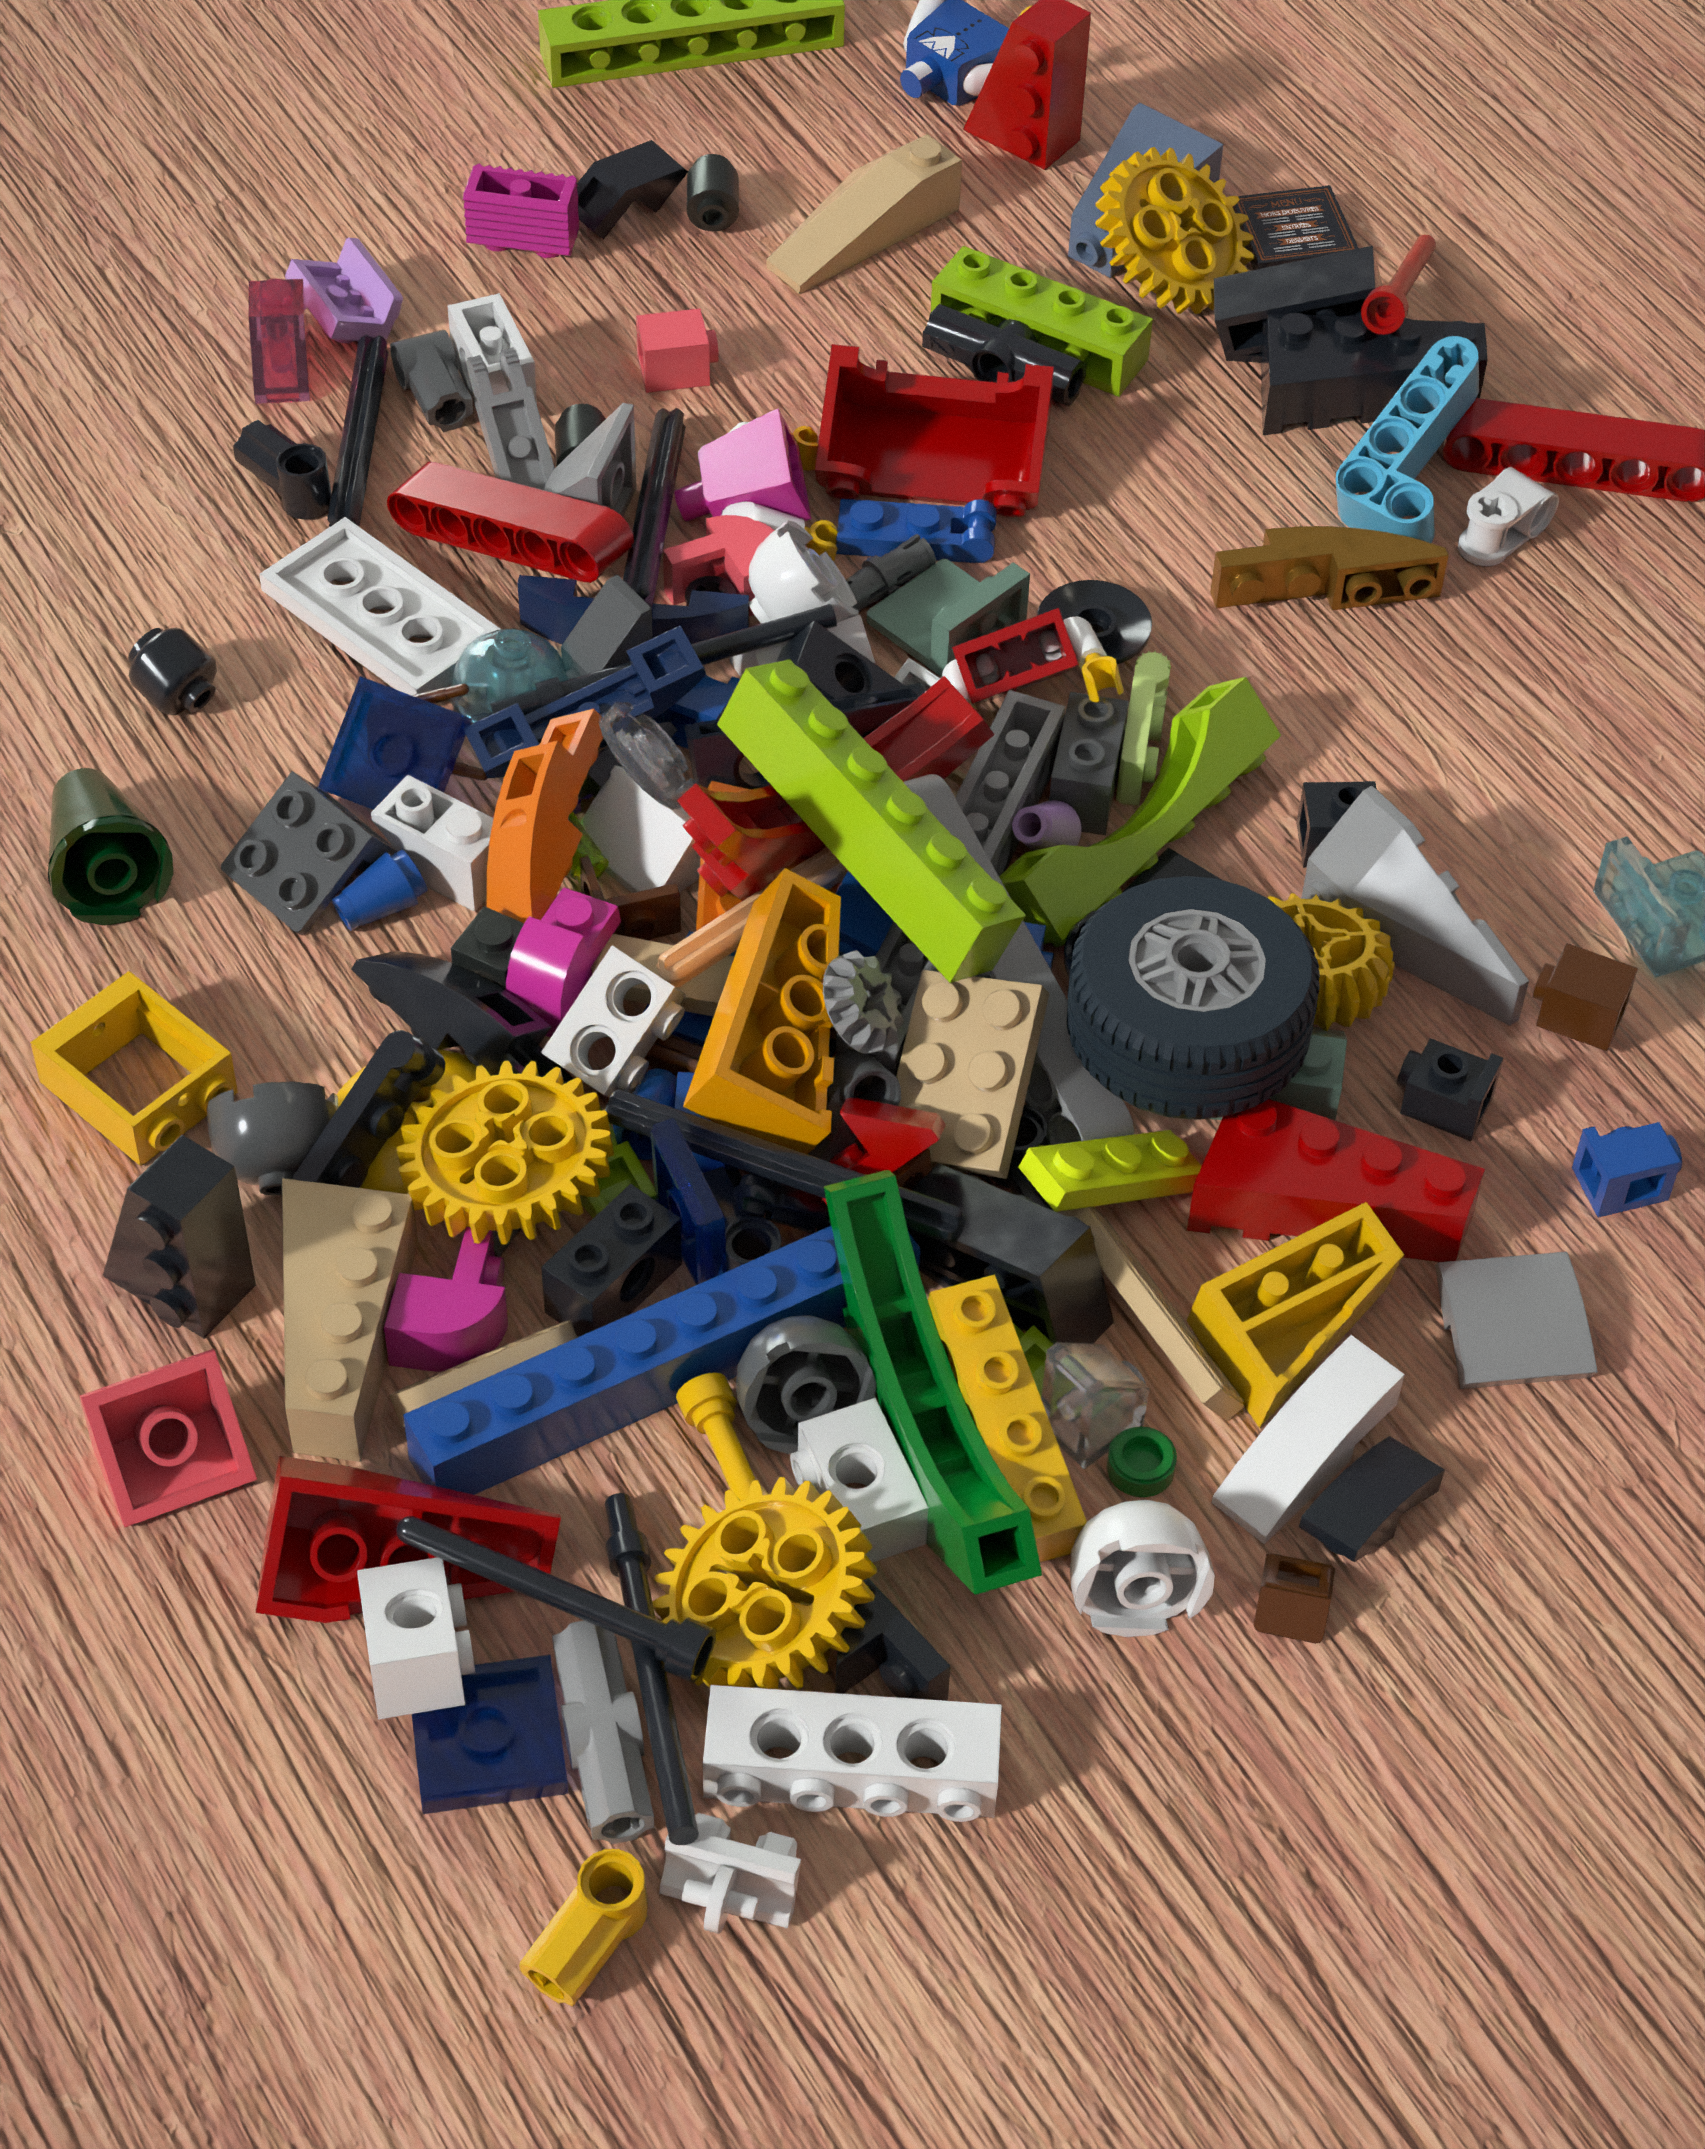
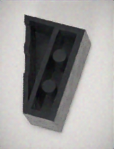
(184, 1239)

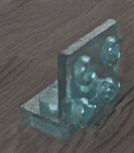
(1655, 904)

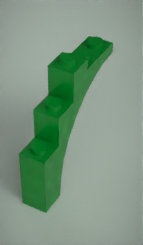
(973, 1512)

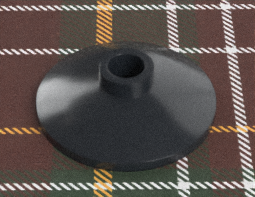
(1112, 610)

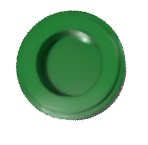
(1141, 1461)

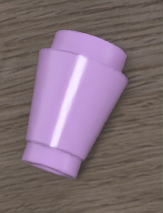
(1047, 825)

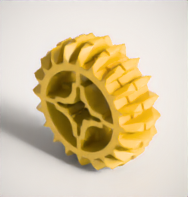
(1350, 955)

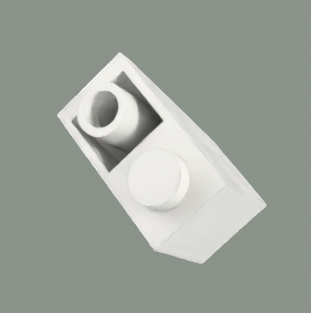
(441, 838)

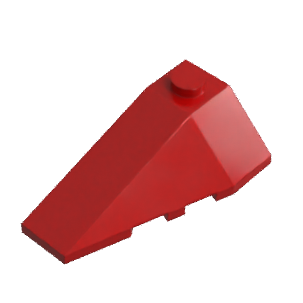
(345, 1519)

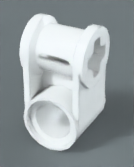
(1505, 517)

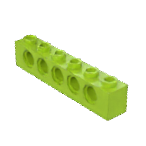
(670, 35)

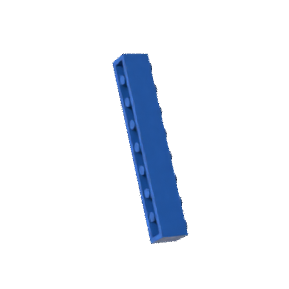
(619, 1369)

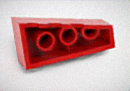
(1296, 1170)

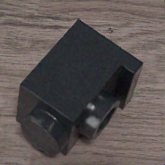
(1448, 1087)

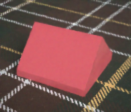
(167, 1438)

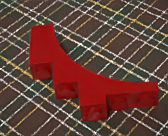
(757, 834)

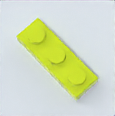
(1111, 1170)

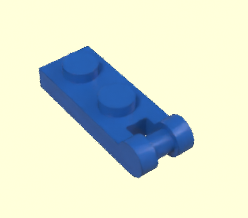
(951, 531)

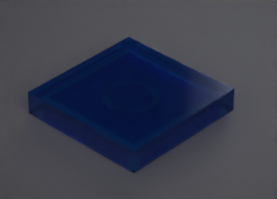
(389, 738)
(686, 1193)
(497, 1744)

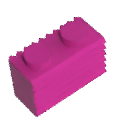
(521, 211)

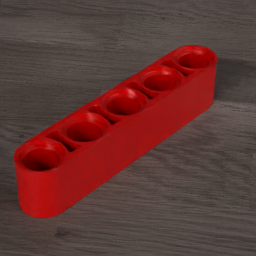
(1580, 450)
(510, 521)

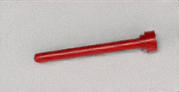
(1387, 304)

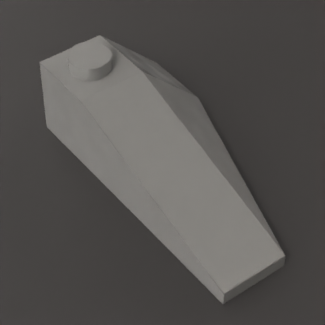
(1377, 866)

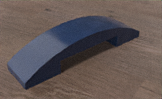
(553, 610)
(656, 679)

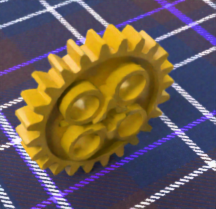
(1172, 228)
(505, 1152)
(785, 1536)

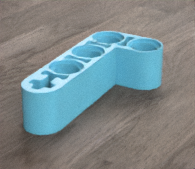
(1415, 436)

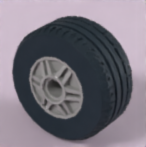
(1192, 997)

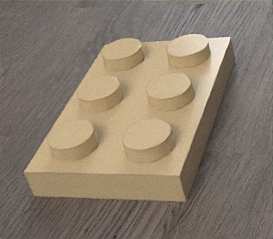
(972, 1065)

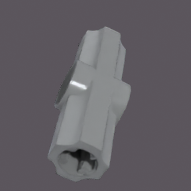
(602, 1733)

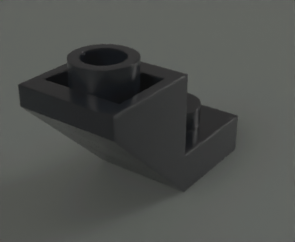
(617, 180)

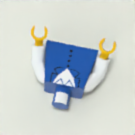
(950, 50)

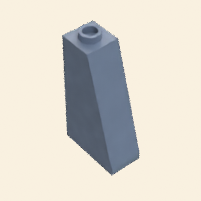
(1139, 133)

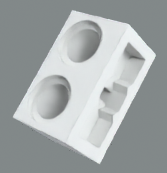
(601, 1014)

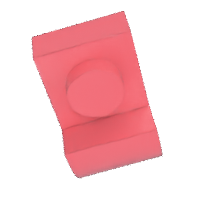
(721, 553)

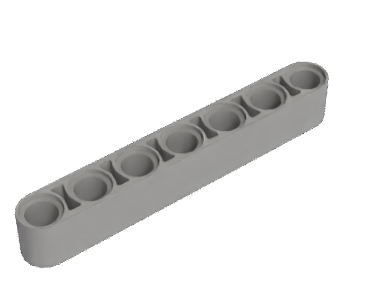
(1059, 1085)

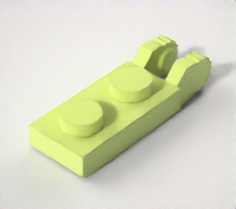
(1143, 724)

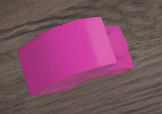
(557, 953)
(446, 1320)

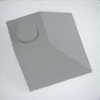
(602, 465)

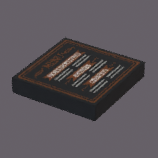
(1294, 225)

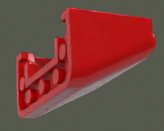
(933, 435)

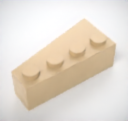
(338, 1287)

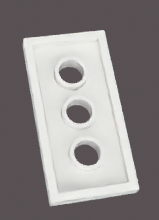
(380, 582)

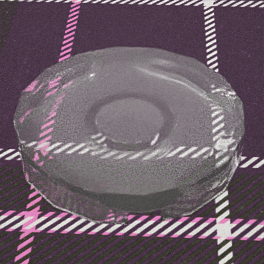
(646, 754)

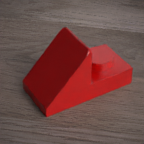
(888, 1134)

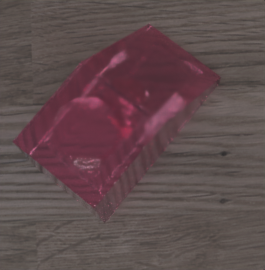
(279, 341)

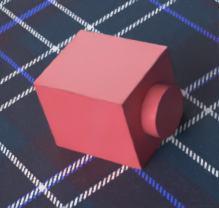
(675, 350)

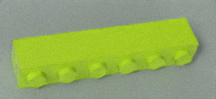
(871, 820)

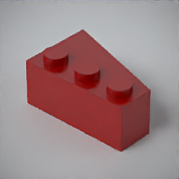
(1036, 85)

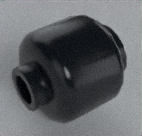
(172, 671)

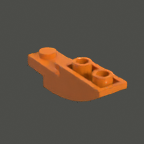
(530, 827)

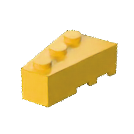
(1292, 1305)

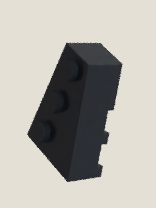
(1313, 286)
(1037, 1255)

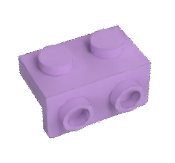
(349, 295)

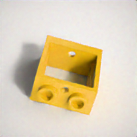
(123, 1013)

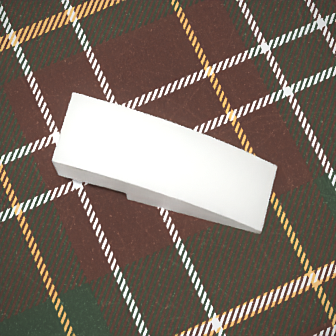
(1309, 1439)

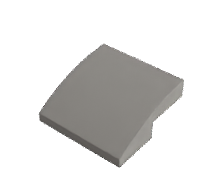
(1516, 1320)

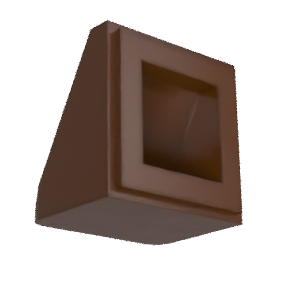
(1294, 1598)

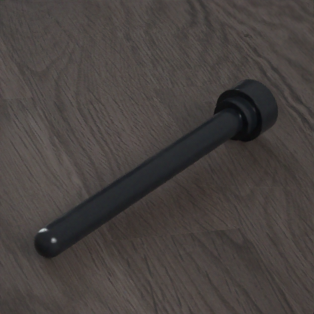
(680, 1645)

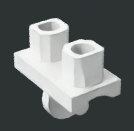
(733, 1875)

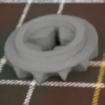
(846, 986)

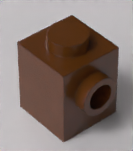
(1584, 996)

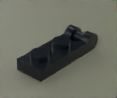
(372, 1111)

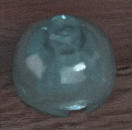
(502, 666)

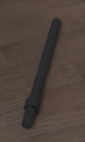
(706, 650)
(630, 1561)

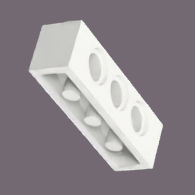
(825, 1725)

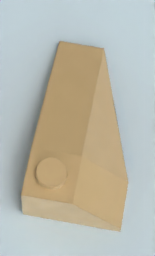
(871, 212)

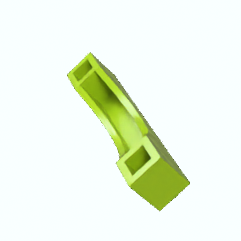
(1208, 748)

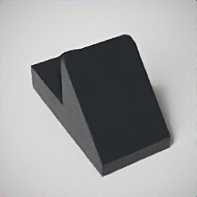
(895, 1648)

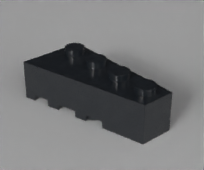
(1340, 369)

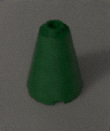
(104, 851)

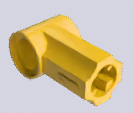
(587, 1930)

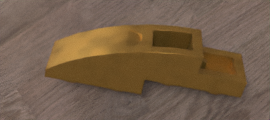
(1341, 562)

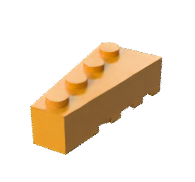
(771, 1031)

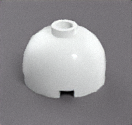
(794, 578)
(1139, 1568)

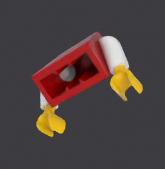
(1029, 655)

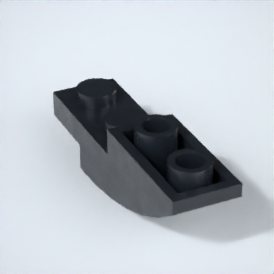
(457, 1008)

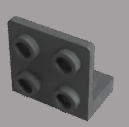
(302, 852)

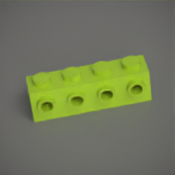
(1060, 316)

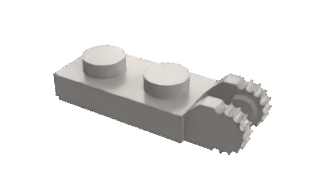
(511, 423)

